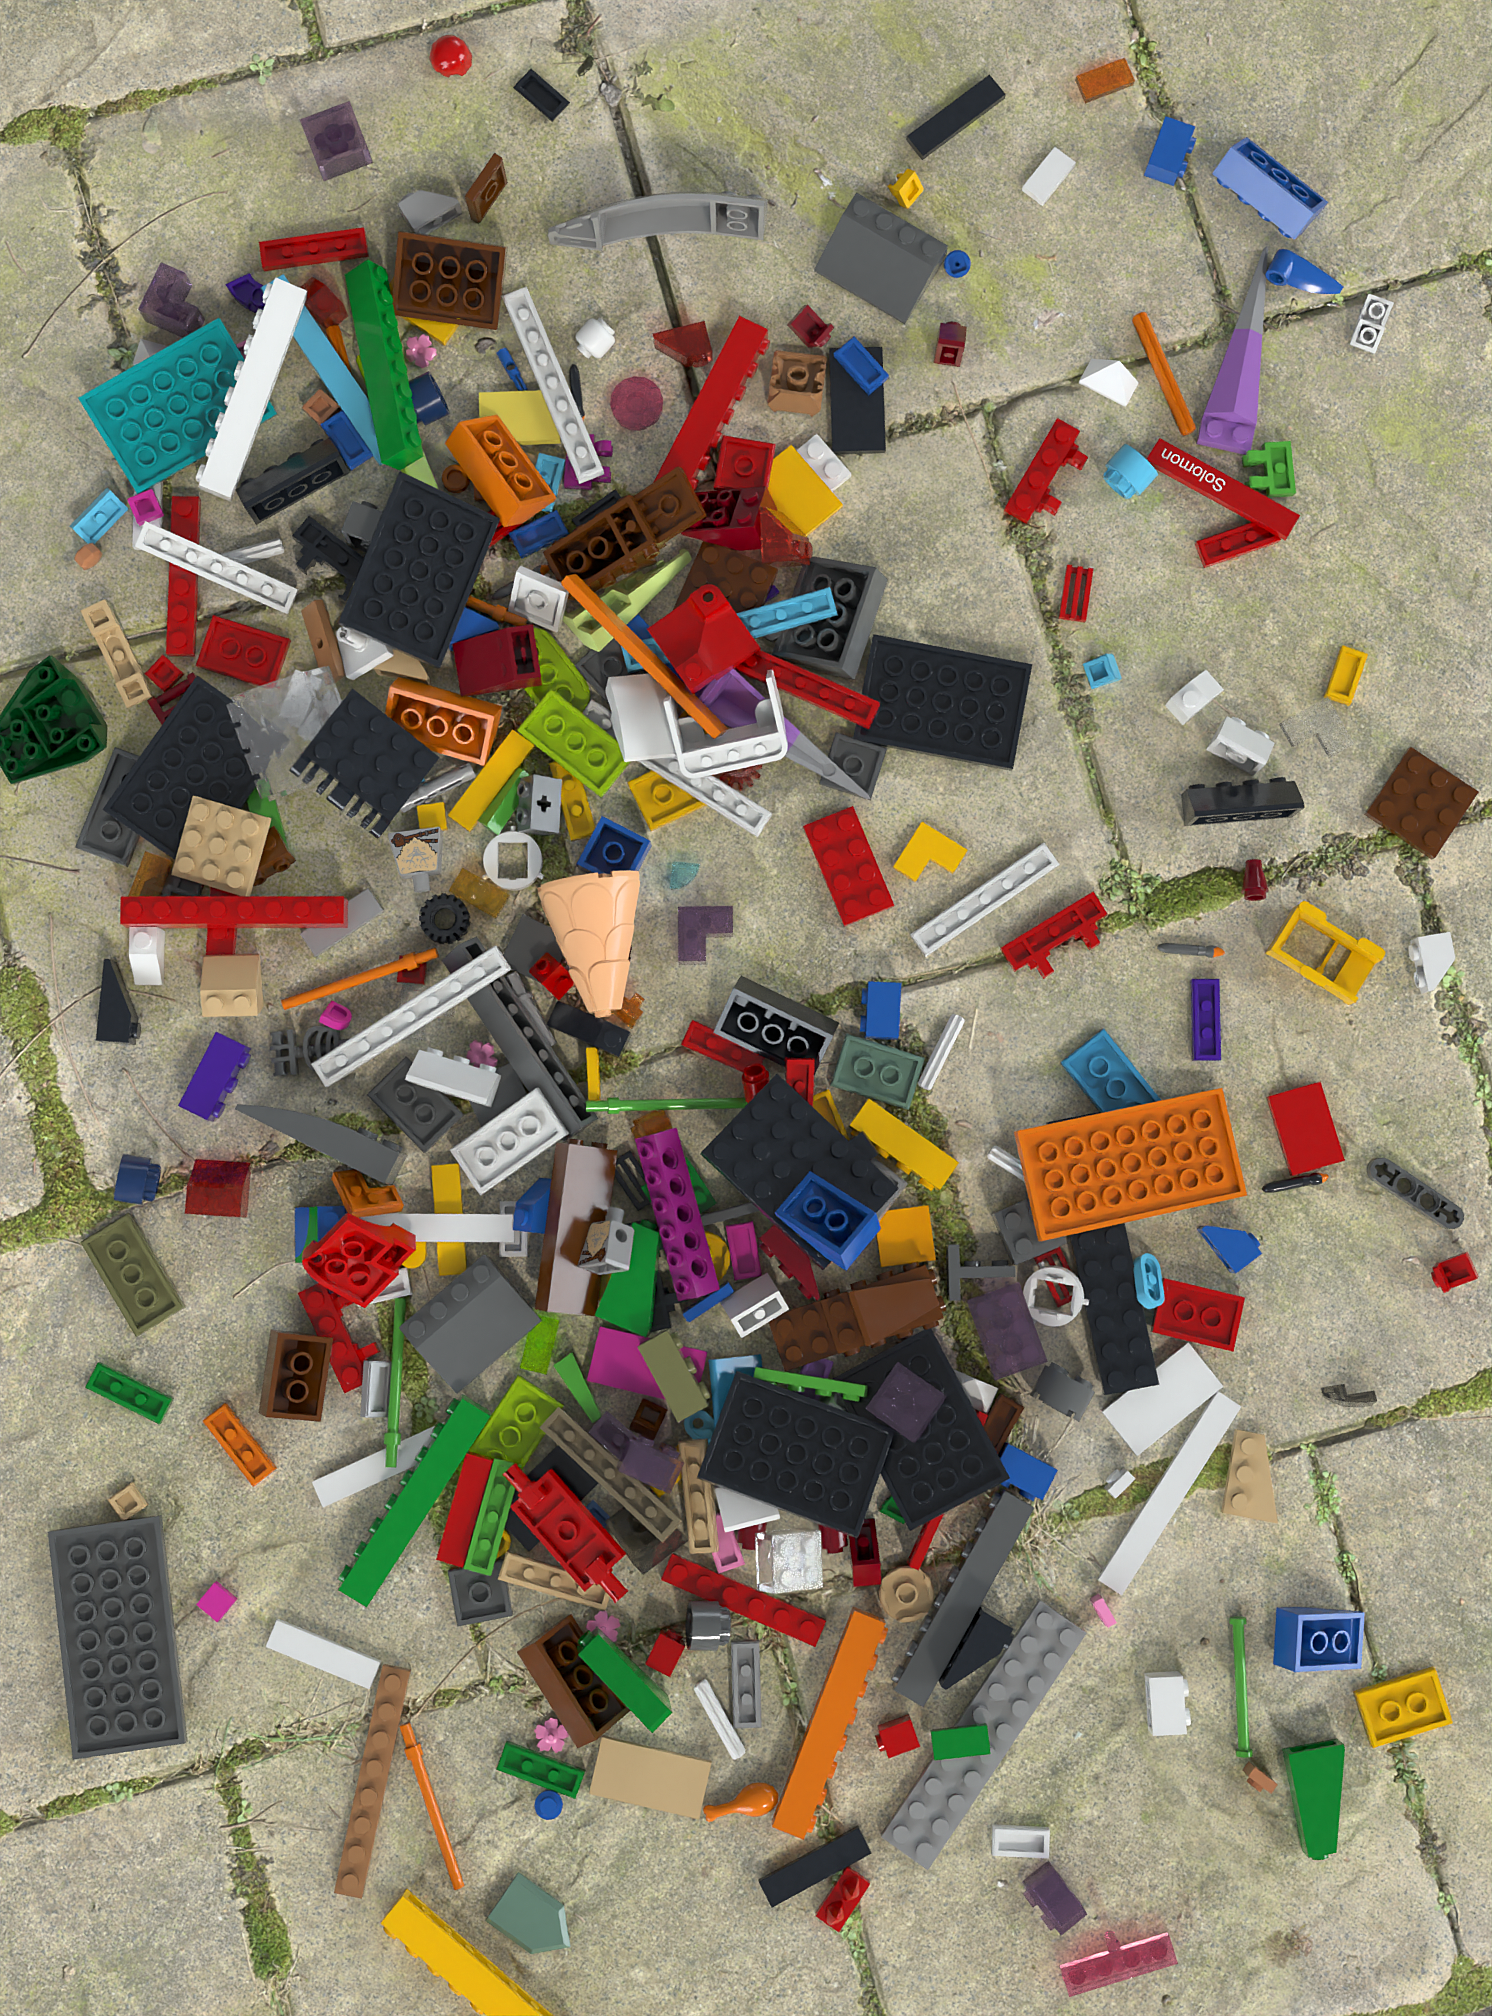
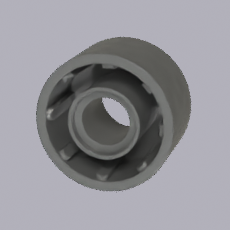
(707, 1626)

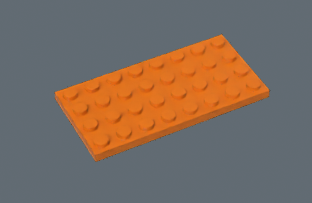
(1130, 1164)

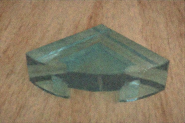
(683, 874)

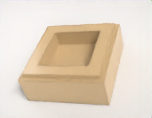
(127, 1502)

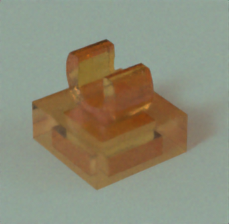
(630, 1011)

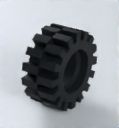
(428, 918)

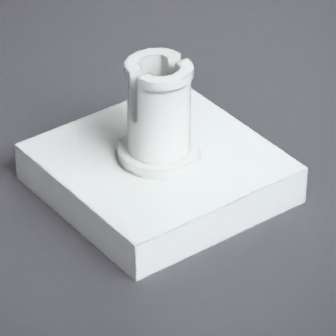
(538, 598)
(360, 652)

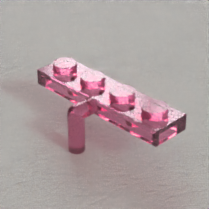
(1118, 1963)

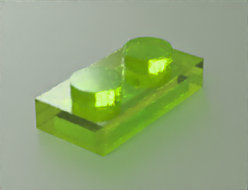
(540, 1346)

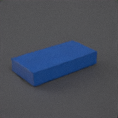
(861, 365)
(346, 440)
(538, 534)
(707, 1302)

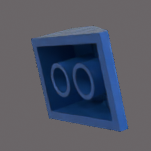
(829, 1220)
(1318, 1639)

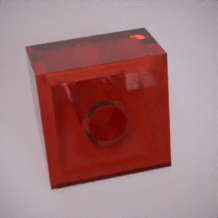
(783, 541)
(218, 1188)

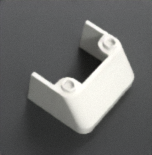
(738, 747)

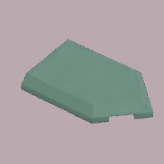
(530, 1917)

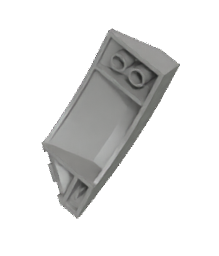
(664, 214)

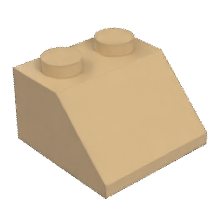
(231, 985)

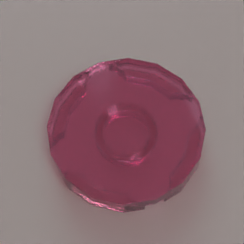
(636, 403)

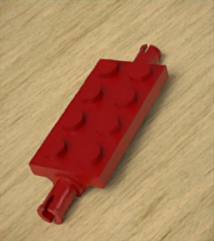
(567, 1530)

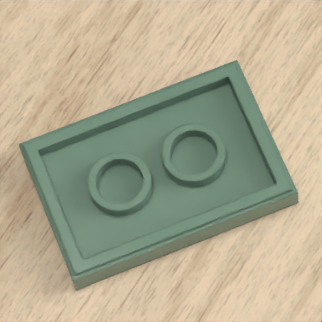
(877, 1071)

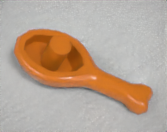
(752, 1801)

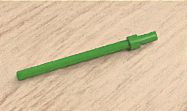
(614, 1105)
(392, 1437)

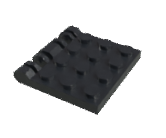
(368, 759)

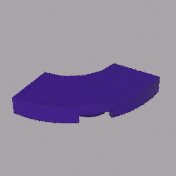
(247, 292)

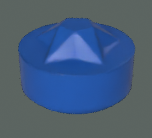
(957, 263)

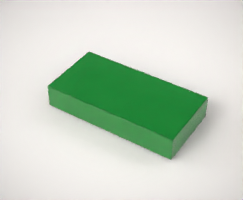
(960, 1741)

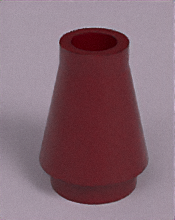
(1254, 881)

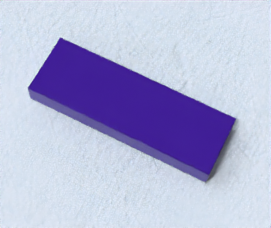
(1205, 1019)

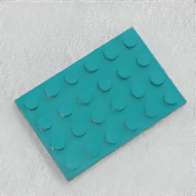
(167, 405)

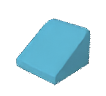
(1102, 671)

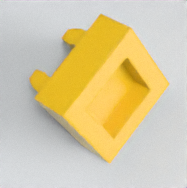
(906, 188)

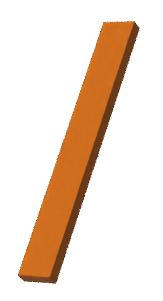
(644, 656)

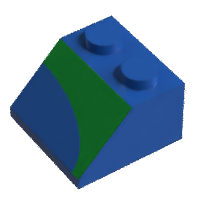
(314, 1224)

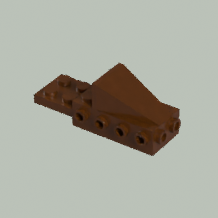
(627, 533)
(858, 1316)

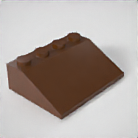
(448, 280)

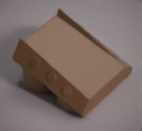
(797, 382)

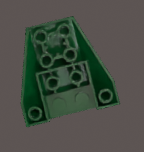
(49, 724)

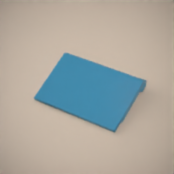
(722, 1374)

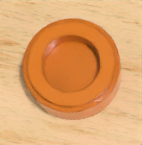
(455, 479)

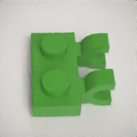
(1278, 469)

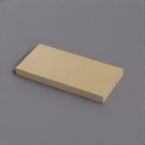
(650, 1777)

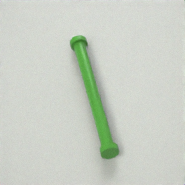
(1241, 1687)

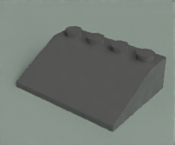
(881, 258)
(836, 642)
(470, 1323)

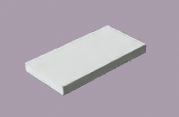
(509, 1141)
(1151, 1411)

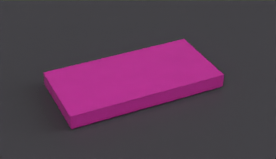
(621, 1365)

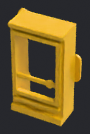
(1353, 971)

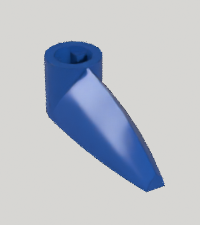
(1299, 273)

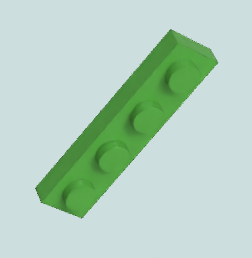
(822, 1386)
(491, 1520)

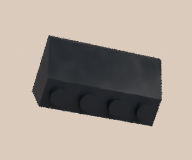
(292, 480)
(1241, 802)
(774, 1024)

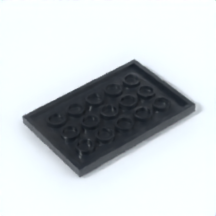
(418, 570)
(945, 702)
(188, 757)
(778, 1143)
(954, 1452)
(796, 1454)

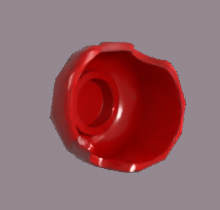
(450, 56)

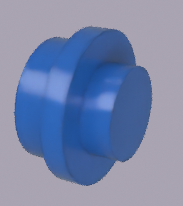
(548, 1805)

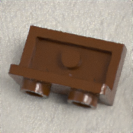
(274, 857)

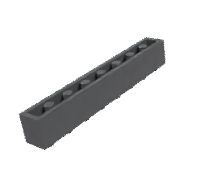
(523, 1043)
(962, 1596)

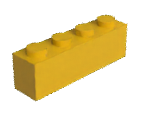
(903, 1145)

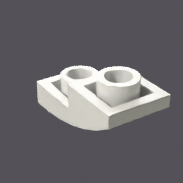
(1371, 323)

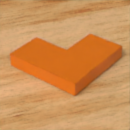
(365, 1201)

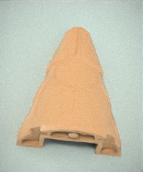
(594, 932)

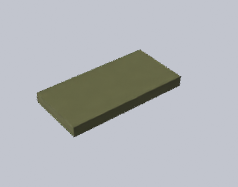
(132, 1274)

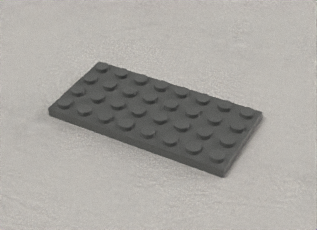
(117, 1637)

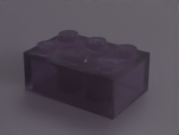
(1005, 1330)

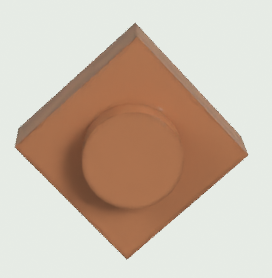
(321, 407)
(1258, 1778)

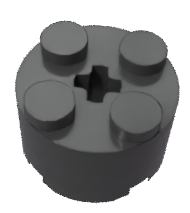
(1063, 1392)

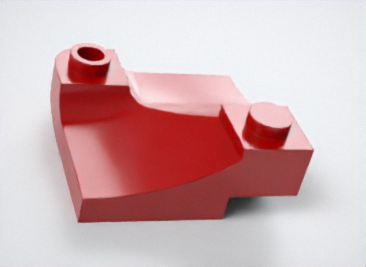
(703, 638)
(358, 1258)

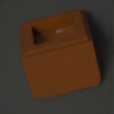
(648, 1419)

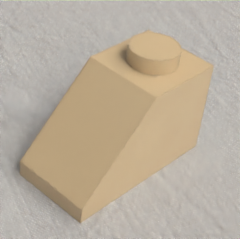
(403, 666)

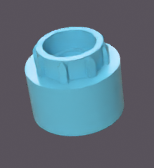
(1129, 472)

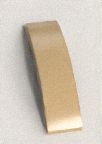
(117, 653)

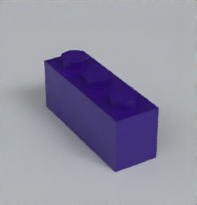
(215, 1077)

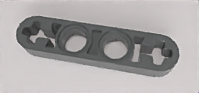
(1413, 1196)

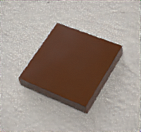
(486, 188)

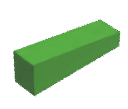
(503, 805)
(575, 1380)

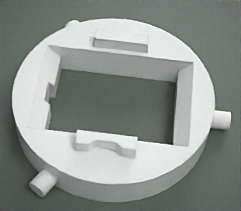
(491, 860)
(1059, 1275)

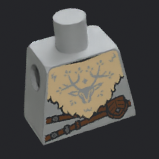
(418, 855)
(608, 1245)

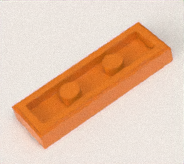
(239, 1444)

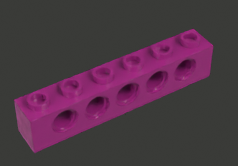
(677, 1214)

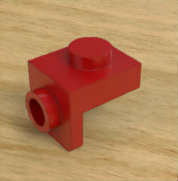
(552, 975)
(1454, 1272)

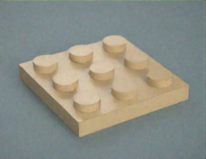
(221, 846)

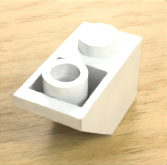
(1432, 959)

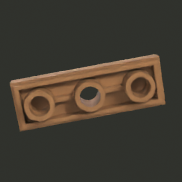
(322, 638)

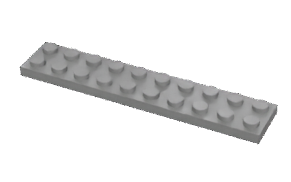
(1003, 1703)

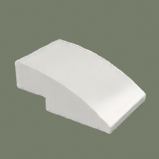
(639, 717)

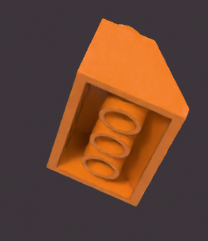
(495, 468)
(444, 719)

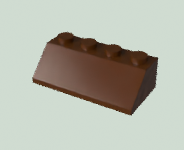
(570, 1686)

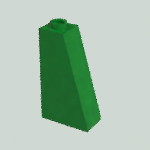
(631, 1293)
(625, 1679)
(1316, 1792)

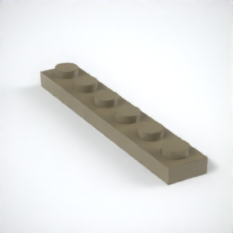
(603, 1469)

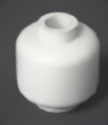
(595, 338)

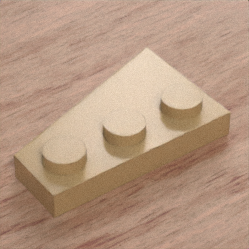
(1249, 1480)

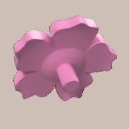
(420, 351)
(481, 1054)
(605, 1624)
(551, 1735)

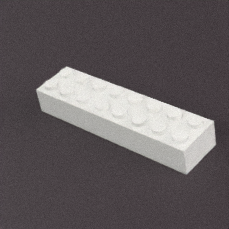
(253, 389)

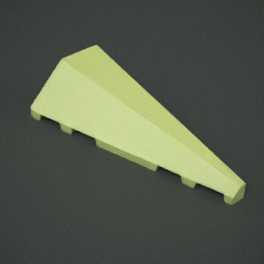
(625, 600)

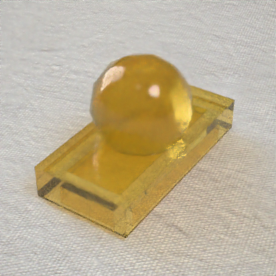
(479, 893)

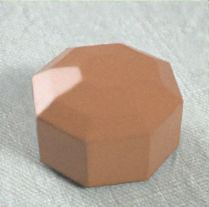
(88, 556)

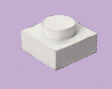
(1118, 1482)

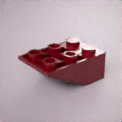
(732, 517)
(498, 661)
(793, 1260)

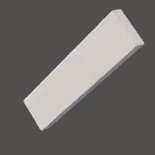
(323, 1653)

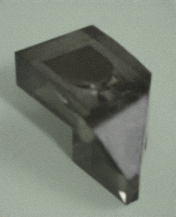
(1338, 1395)

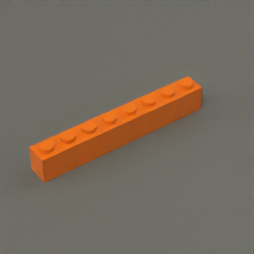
(828, 1723)

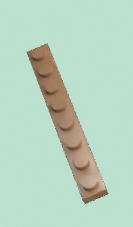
(372, 1781)

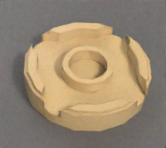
(906, 1593)

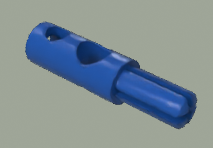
(506, 360)

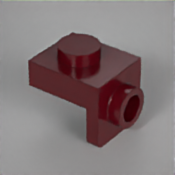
(810, 327)

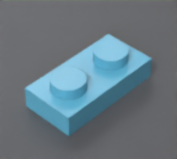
(551, 470)
(99, 517)

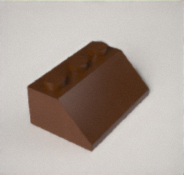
(295, 1376)

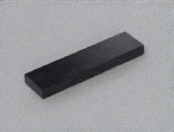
(955, 117)
(814, 1866)

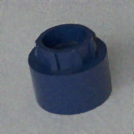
(427, 399)
(137, 1180)

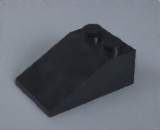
(980, 1644)

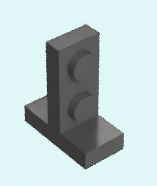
(971, 1269)

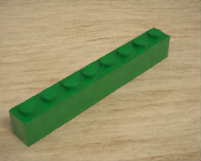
(383, 365)
(413, 1500)

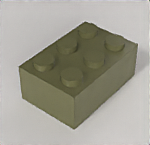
(674, 1374)

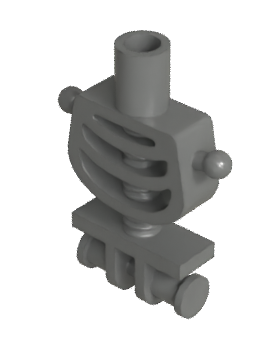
(305, 1051)

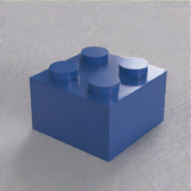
(613, 849)

